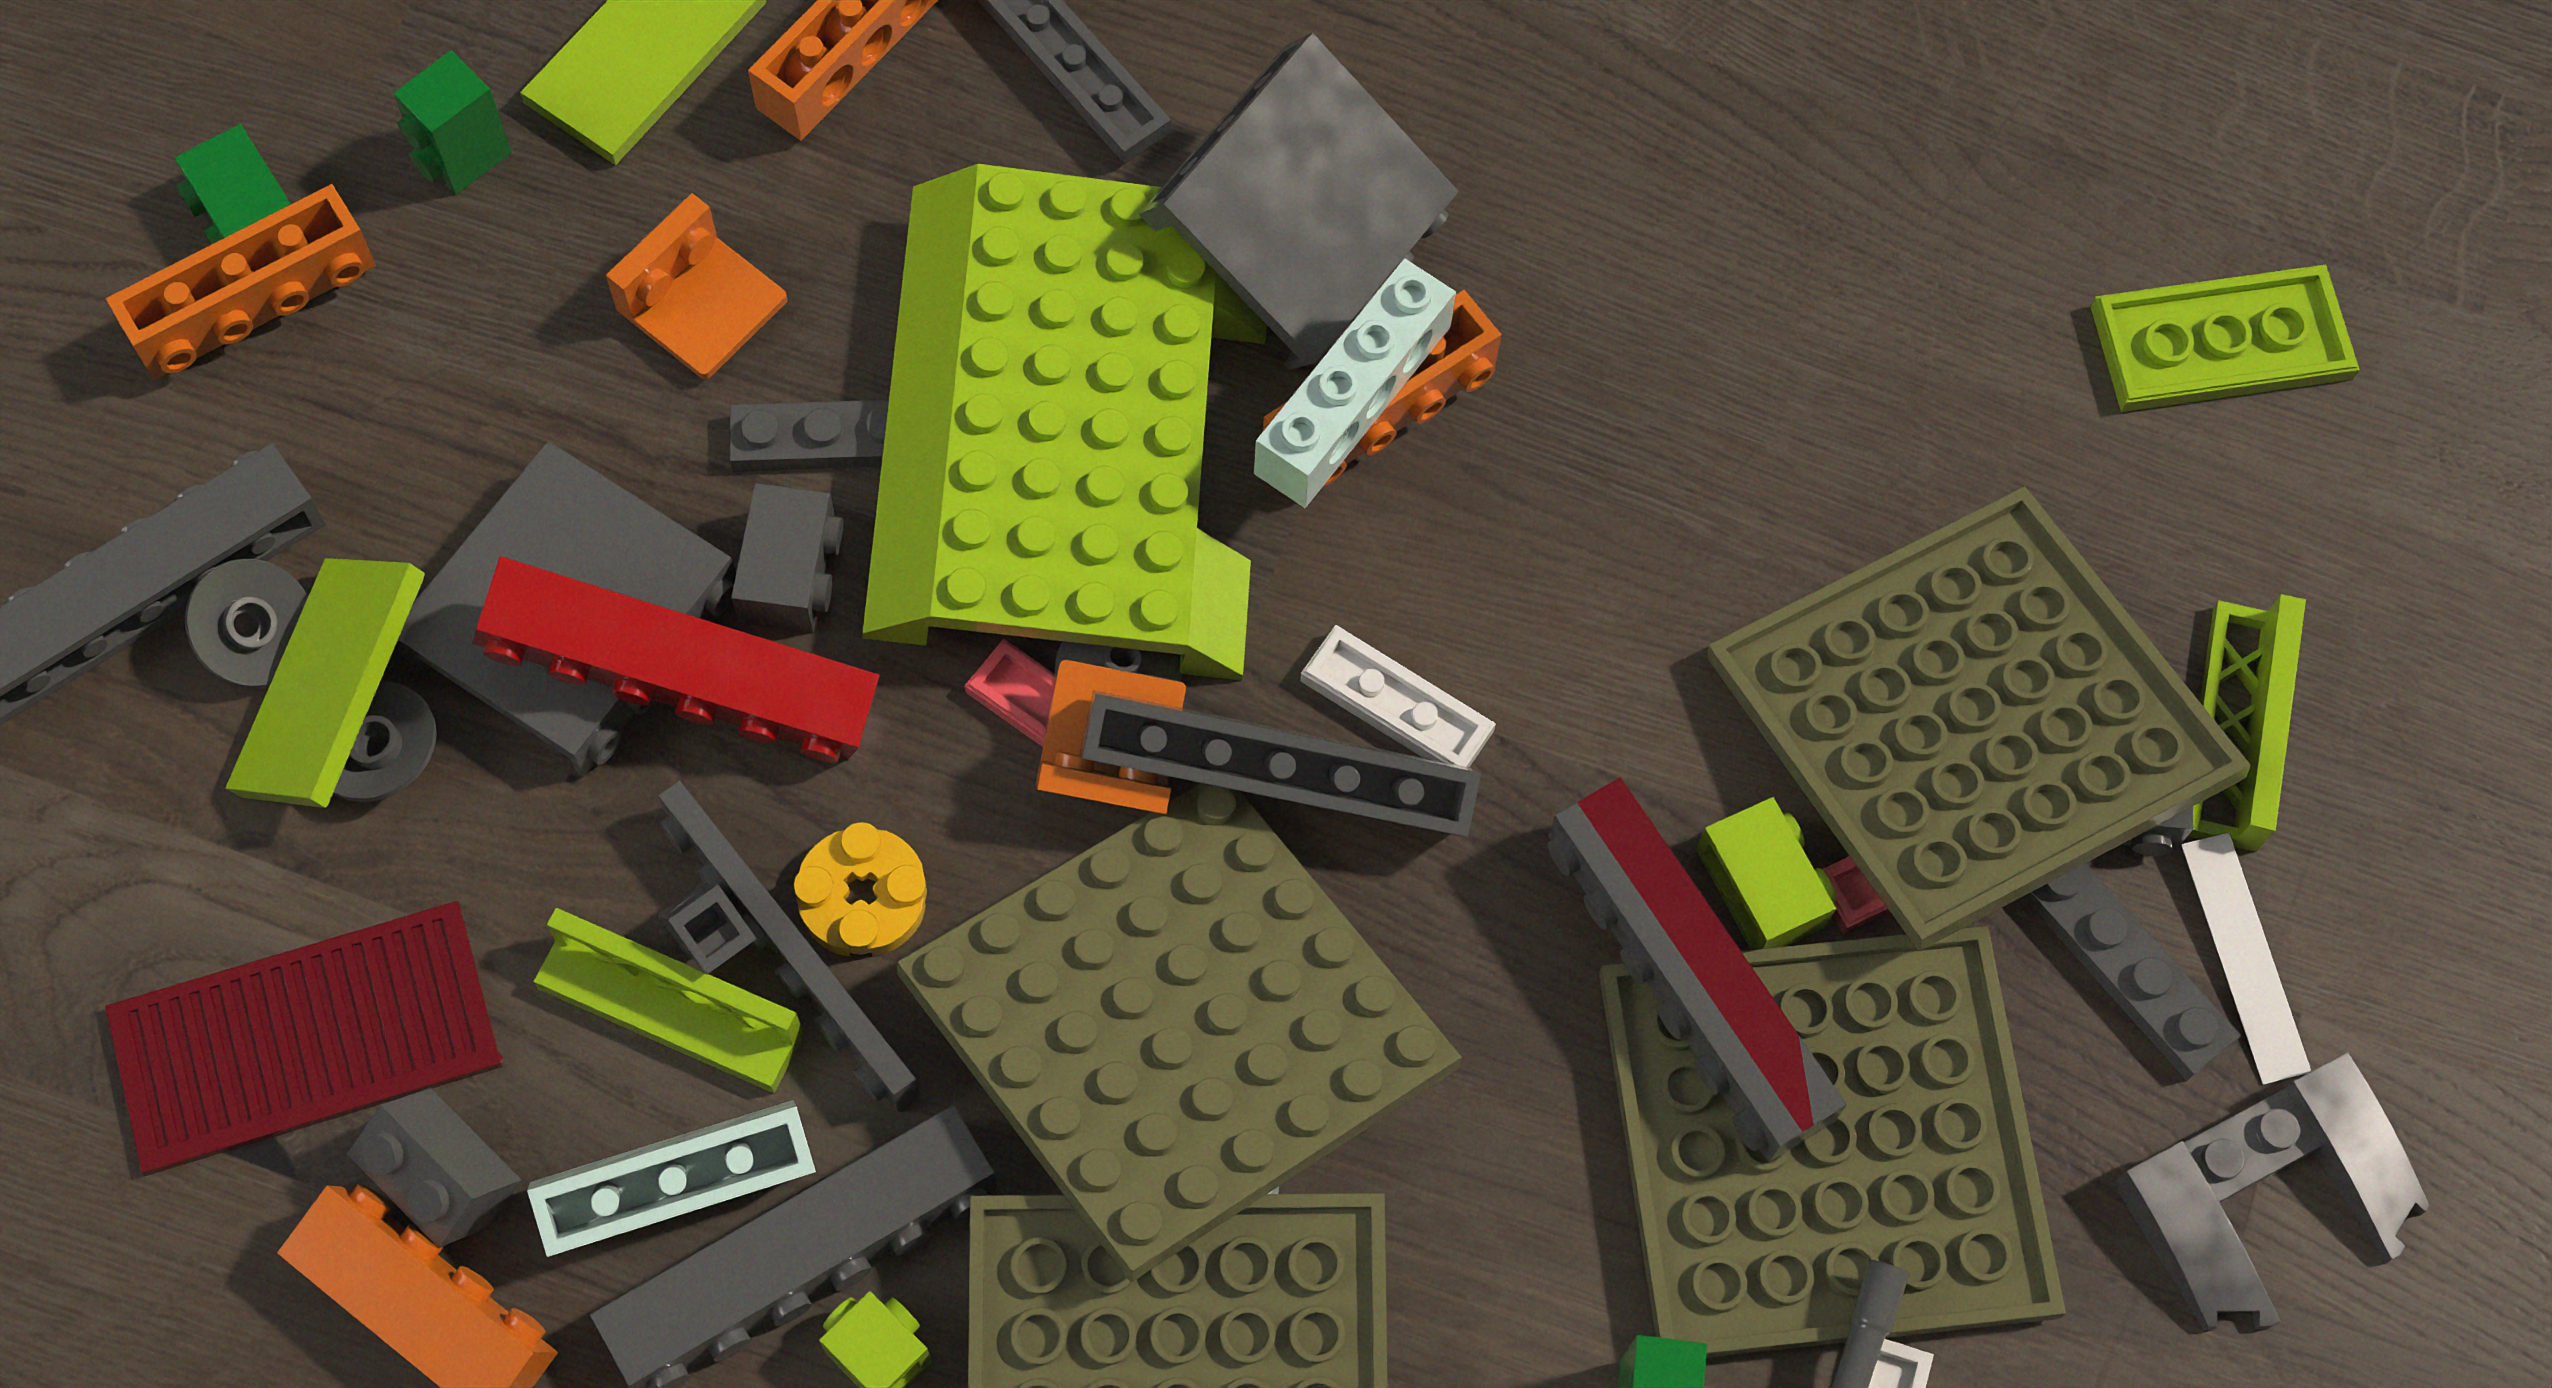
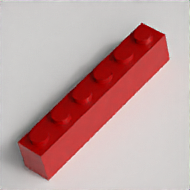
(674, 660)

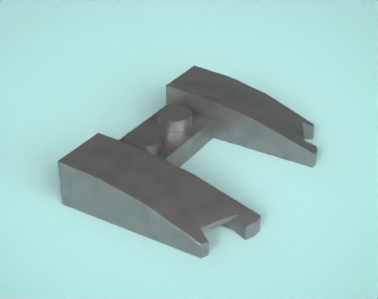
(2182, 1187)

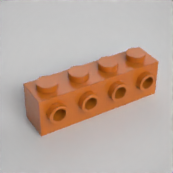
(242, 282)
(1459, 361)
(413, 1296)

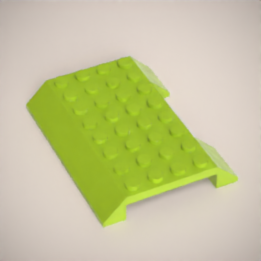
(1054, 425)

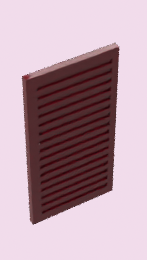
(301, 1037)

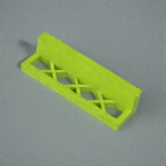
(2268, 713)
(669, 1001)

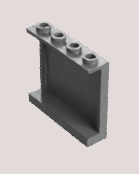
(1304, 198)
(583, 528)

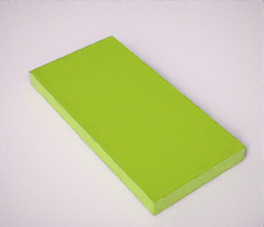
(632, 67)
(2224, 338)
(325, 682)

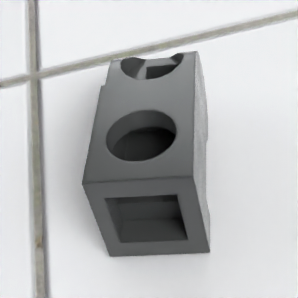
(707, 926)

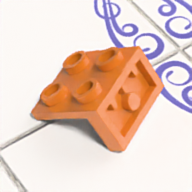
(693, 290)
(1061, 765)

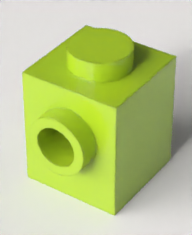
(875, 1342)

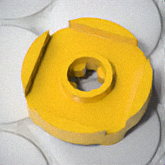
(861, 928)

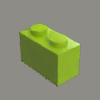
(1767, 876)

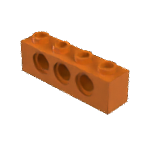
(827, 57)

